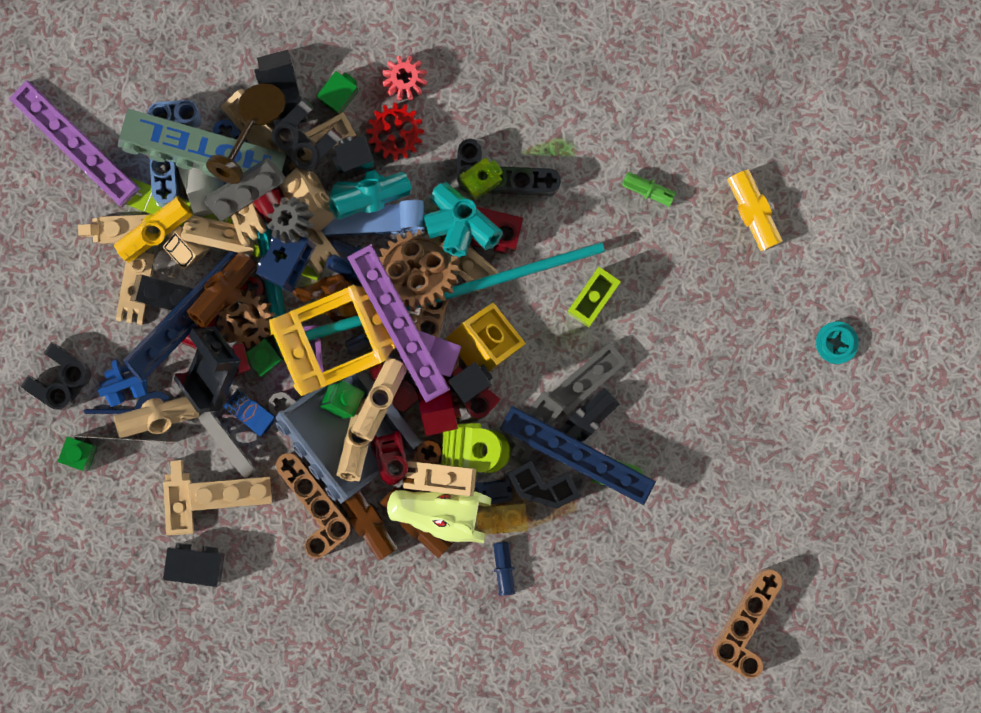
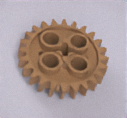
(417, 269)

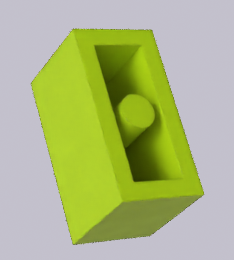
(593, 297)

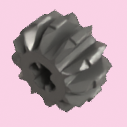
(290, 220)

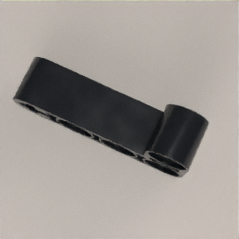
(509, 174)

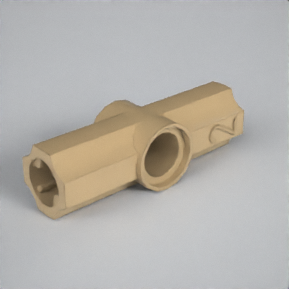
(371, 413)
(154, 416)
(353, 453)

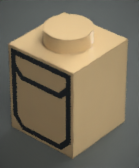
(184, 252)

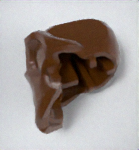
(324, 288)

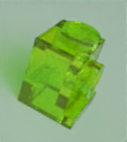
(480, 187)

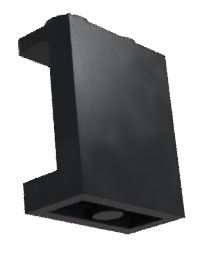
(210, 371)

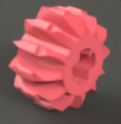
(410, 70)

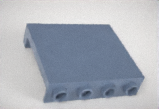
(321, 436)

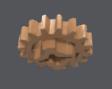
(254, 311)

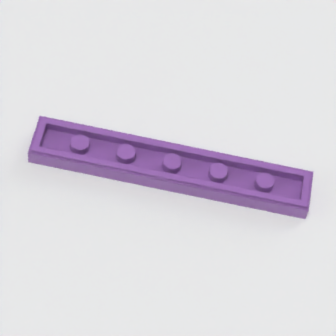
(74, 143)
(398, 323)

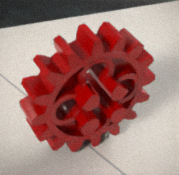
(409, 137)

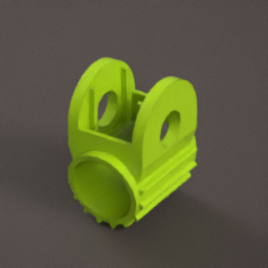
(465, 446)

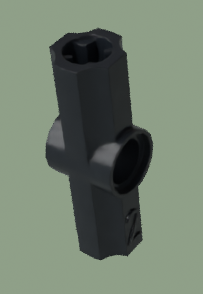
(588, 418)

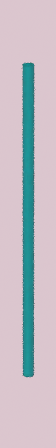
(474, 285)

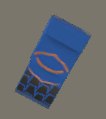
(250, 413)

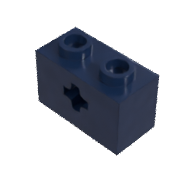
(288, 271)

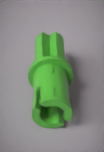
(648, 189)

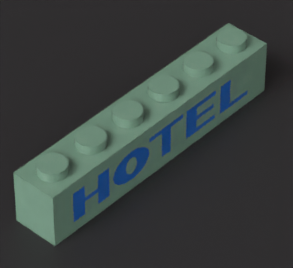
(185, 144)

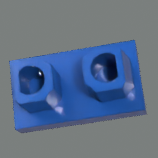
(112, 387)

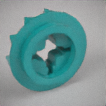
(847, 336)

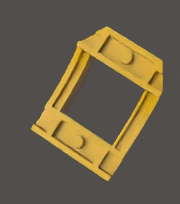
(299, 354)

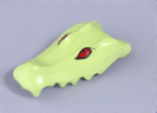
(441, 514)

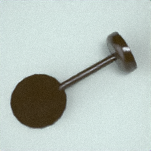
(256, 106)

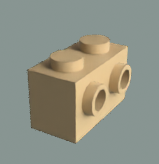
(308, 188)

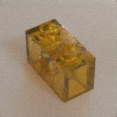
(501, 519)

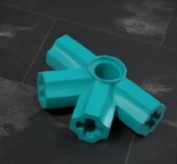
(368, 194)
(458, 229)

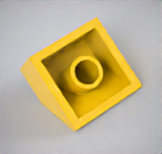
(486, 338)

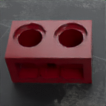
(502, 220)

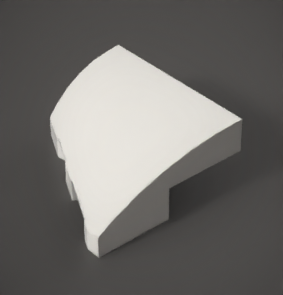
(197, 188)

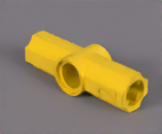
(754, 210)
(140, 239)

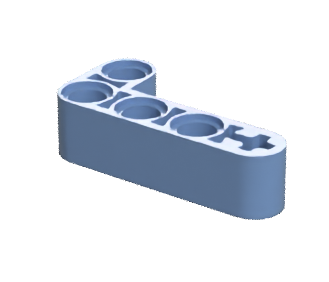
(174, 113)
(391, 219)

